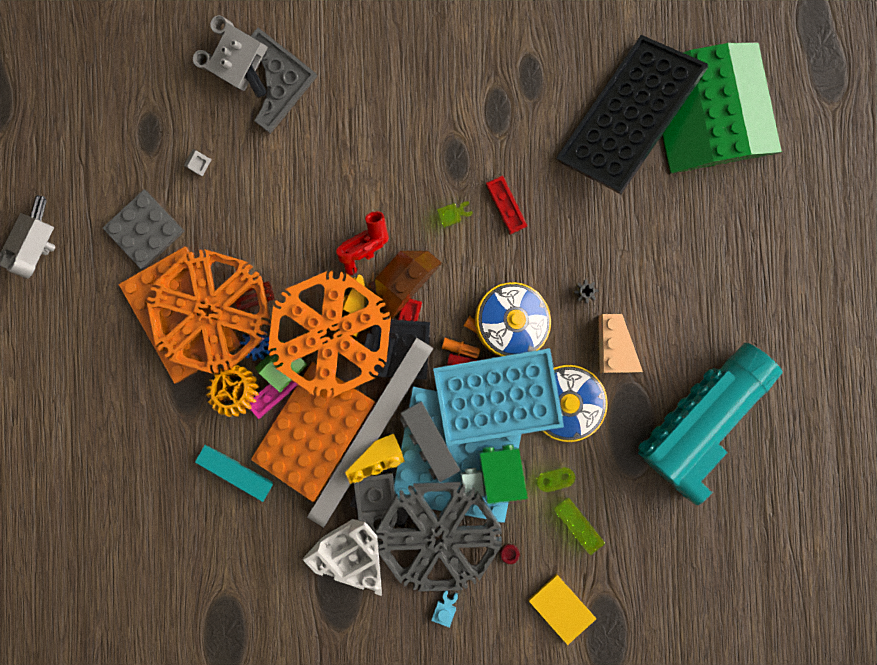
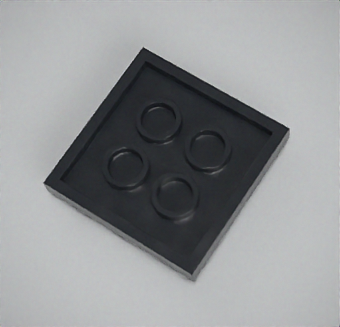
(405, 335)

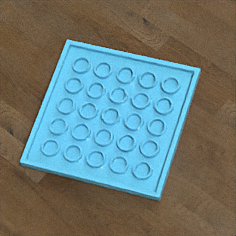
(466, 456)

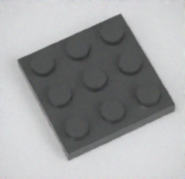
(143, 229)

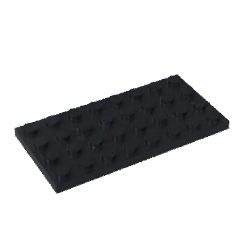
(631, 113)

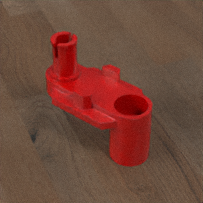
(364, 243)

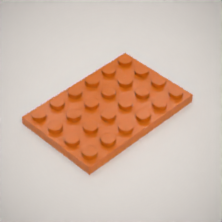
(137, 291)
(312, 436)

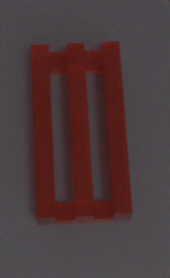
(266, 284)

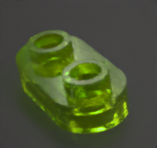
(555, 479)

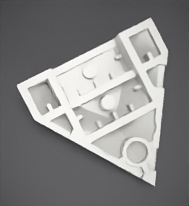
(348, 556)

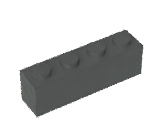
(430, 441)

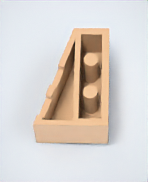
(616, 346)

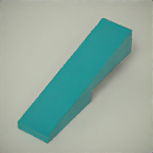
(234, 472)

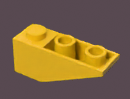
(378, 457)

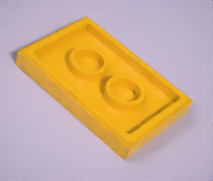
(562, 609)

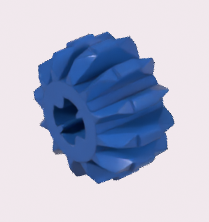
(257, 351)

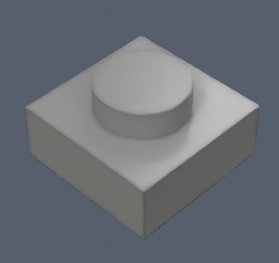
(197, 162)

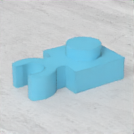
(444, 610)

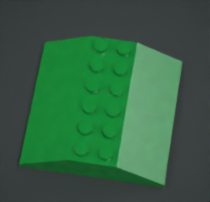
(725, 114)

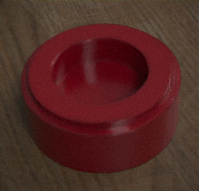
(509, 554)

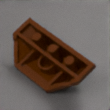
(404, 278)

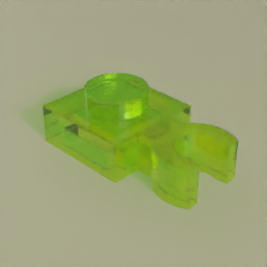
(451, 214)

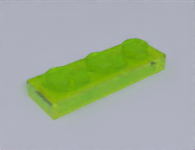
(579, 526)

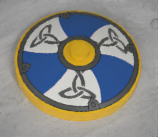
(512, 319)
(581, 403)

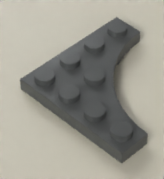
(286, 81)

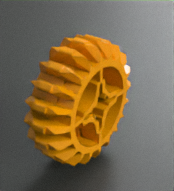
(242, 394)

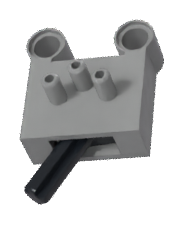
(234, 57)
(27, 241)

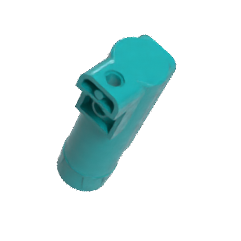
(689, 439)

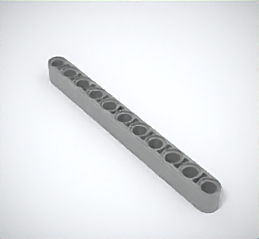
(371, 430)

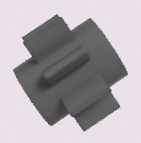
(588, 287)

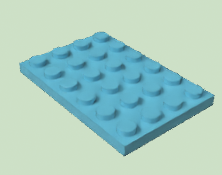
(498, 397)

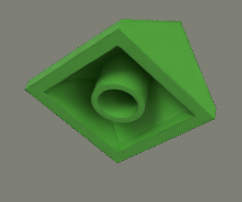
(274, 376)

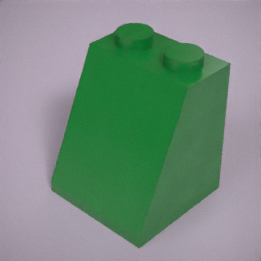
(502, 474)

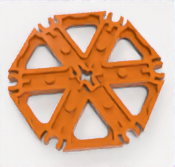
(195, 324)
(329, 351)

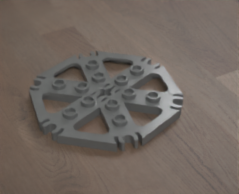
(446, 548)

